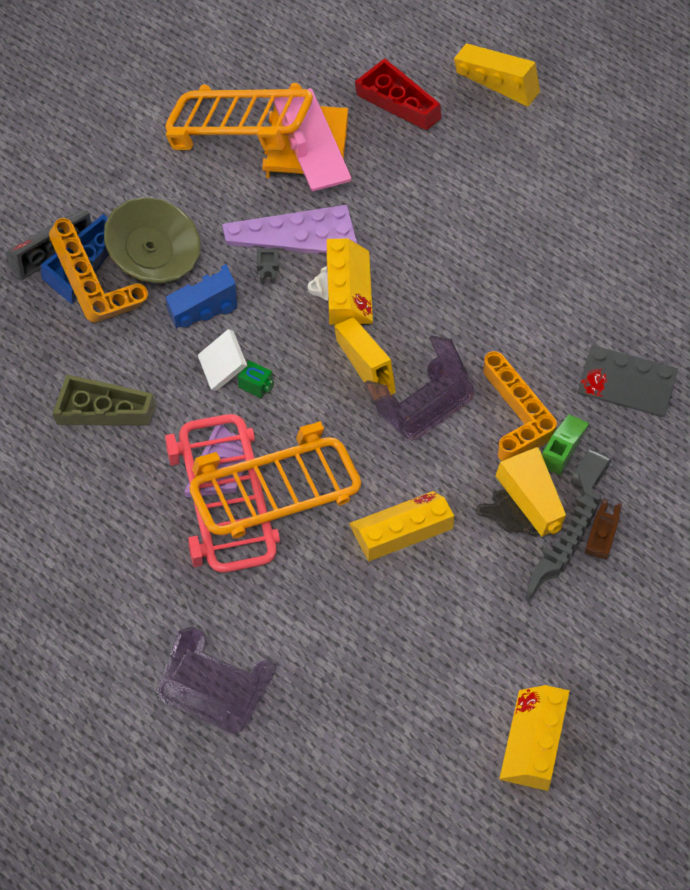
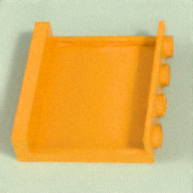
(286, 159)

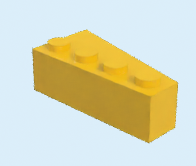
(500, 72)

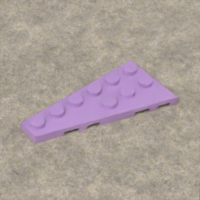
(294, 231)

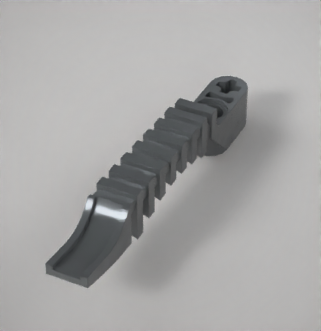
(554, 562)

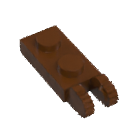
(603, 531)

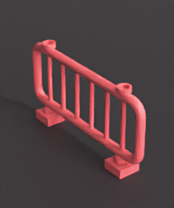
(206, 548)

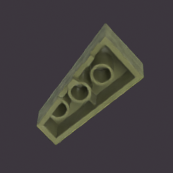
(100, 403)

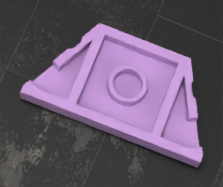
(224, 450)

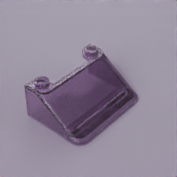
(211, 686)

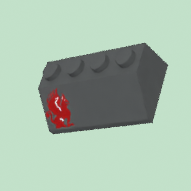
(30, 254)
(627, 380)

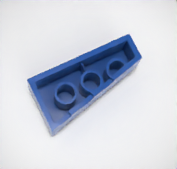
(93, 243)

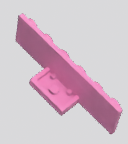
(314, 145)

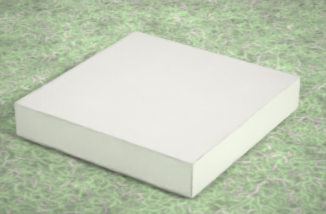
(222, 360)

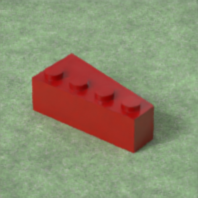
(398, 94)

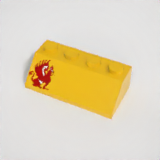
(348, 282)
(403, 525)
(534, 736)

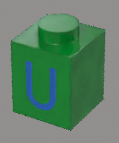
(255, 379)

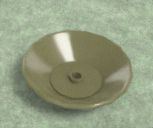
(157, 225)

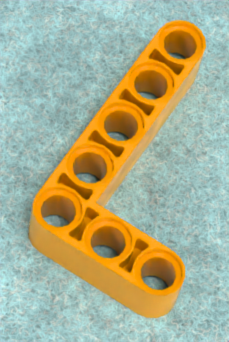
(89, 278)
(533, 423)

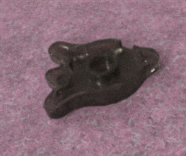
(506, 514)

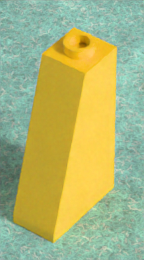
(365, 353)
(533, 490)

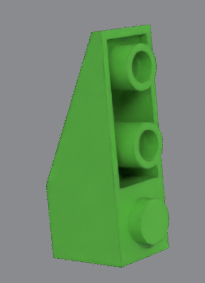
(563, 444)

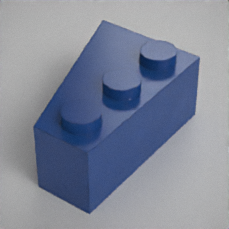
(204, 300)

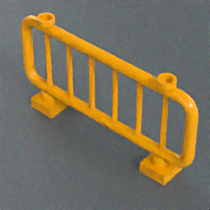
(269, 136)
(308, 438)

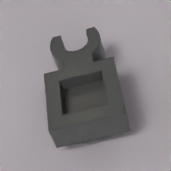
(267, 263)

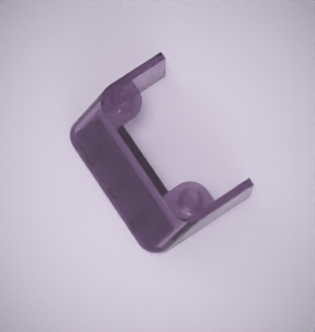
(435, 401)

